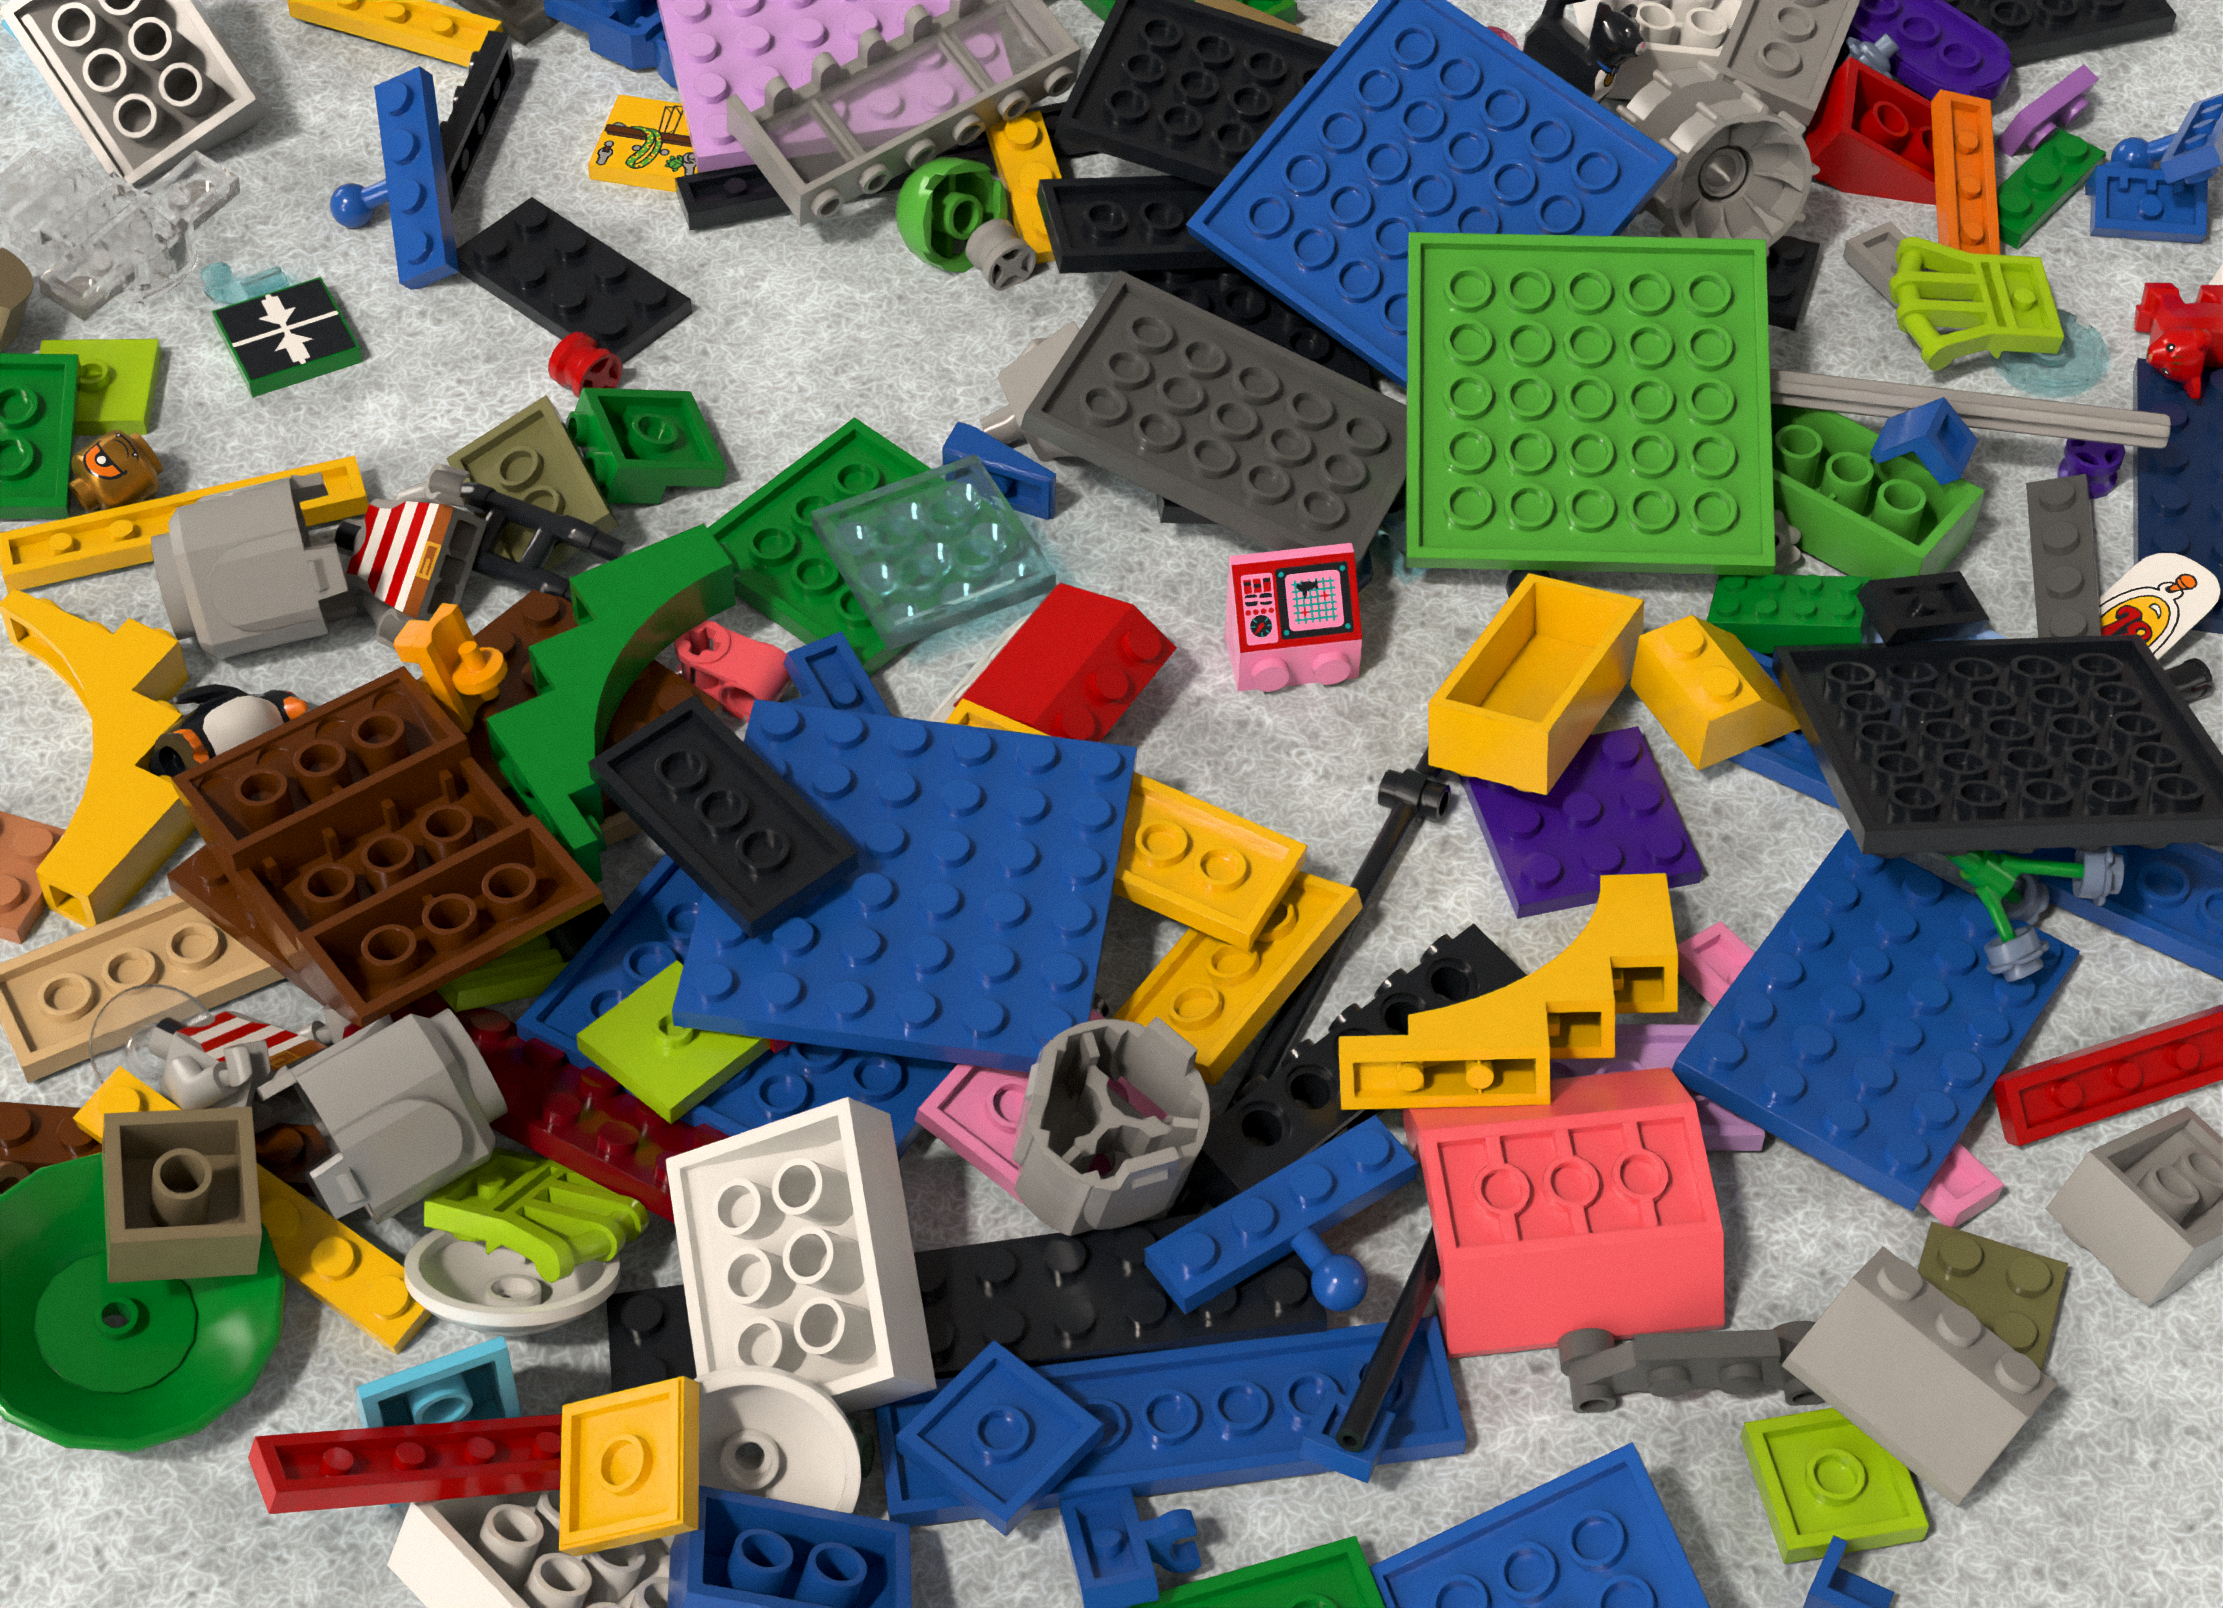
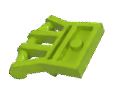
(2008, 306)
(537, 1212)

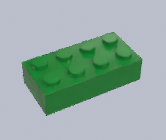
(1790, 610)

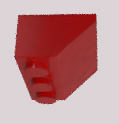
(1073, 665)

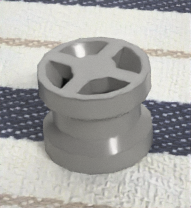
(1000, 254)

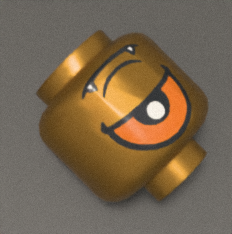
(115, 472)

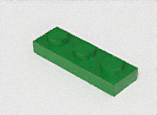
(2044, 185)

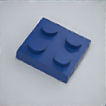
(999, 1437)

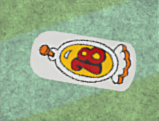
(2159, 600)

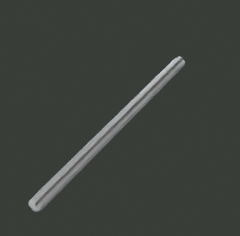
(1974, 408)

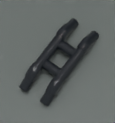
(548, 529)

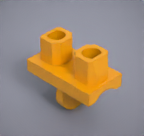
(452, 664)

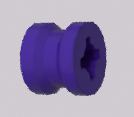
(2095, 460)

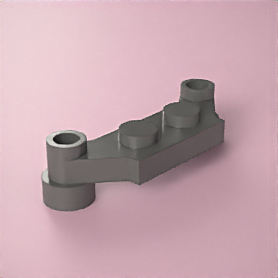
(1680, 1362)

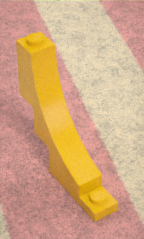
(1503, 1041)

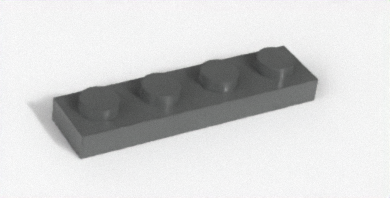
(2063, 557)

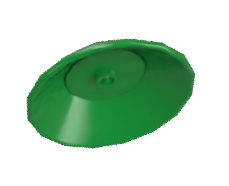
(89, 1386)

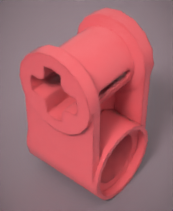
(734, 670)

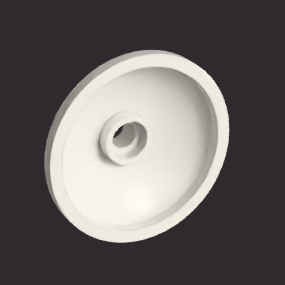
(501, 1289)
(803, 1433)

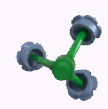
(2012, 891)

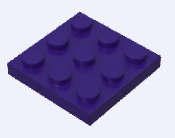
(1597, 820)

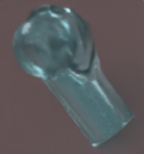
(230, 290)

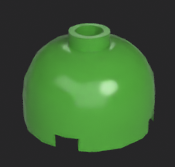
(945, 202)

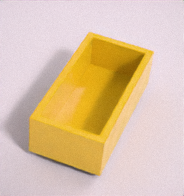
(1535, 684)

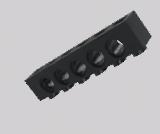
(1311, 1071)

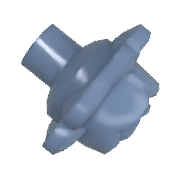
(1874, 55)

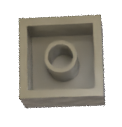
(180, 1194)

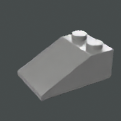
(2149, 1204)

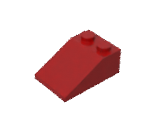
(1873, 136)

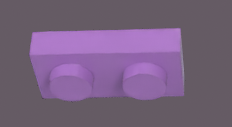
(2038, 120)

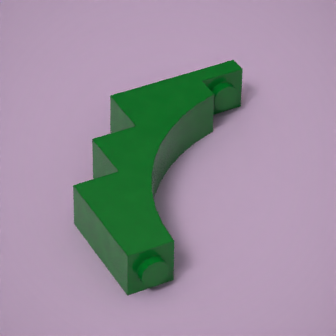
(624, 620)

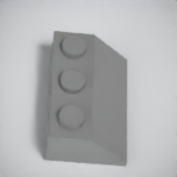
(1919, 1375)

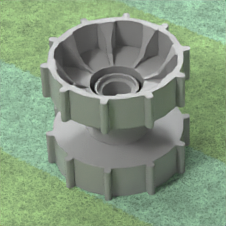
(1758, 166)

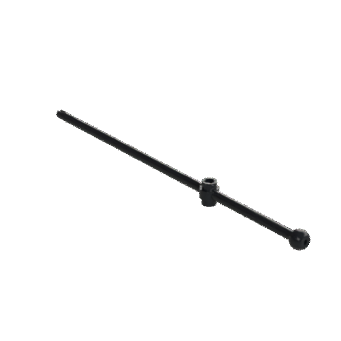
(1412, 798)

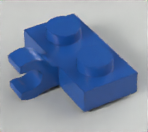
(832, 677)
(1116, 1550)

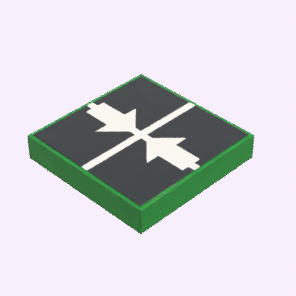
(287, 337)

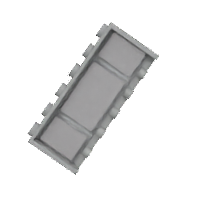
(903, 100)

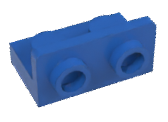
(2143, 206)

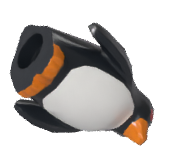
(219, 724)

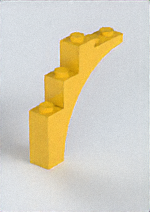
(127, 814)

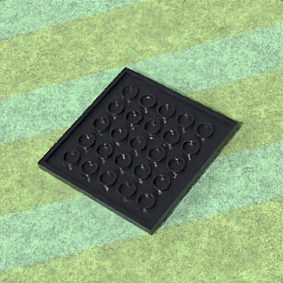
(2005, 744)

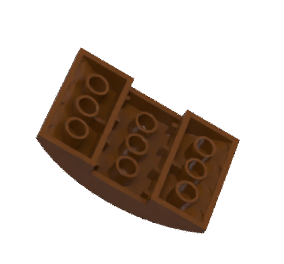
(379, 848)

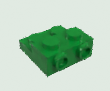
(644, 442)

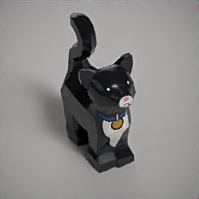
(1581, 61)

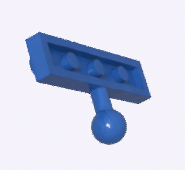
(2187, 154)
(413, 182)
(1284, 1217)

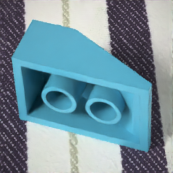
(452, 1388)

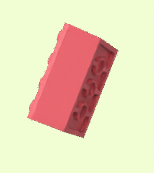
(1572, 1214)

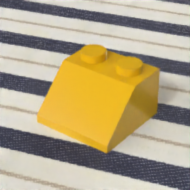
(1708, 691)

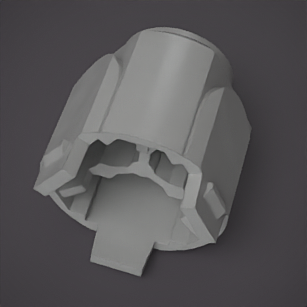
(246, 571)
(398, 1112)
(1075, 1115)

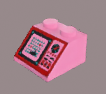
(1293, 617)

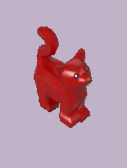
(2182, 334)

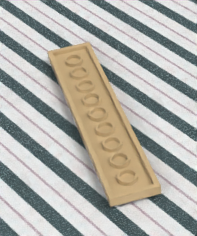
(60, 988)

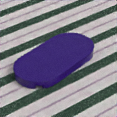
(1936, 46)

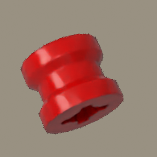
(581, 364)

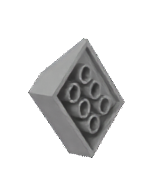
(139, 78)

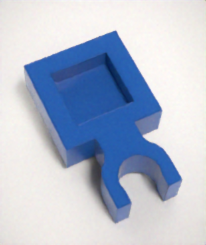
(1320, 1442)

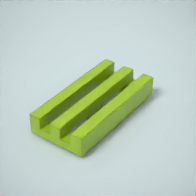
(510, 977)

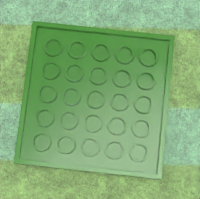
(1588, 404)

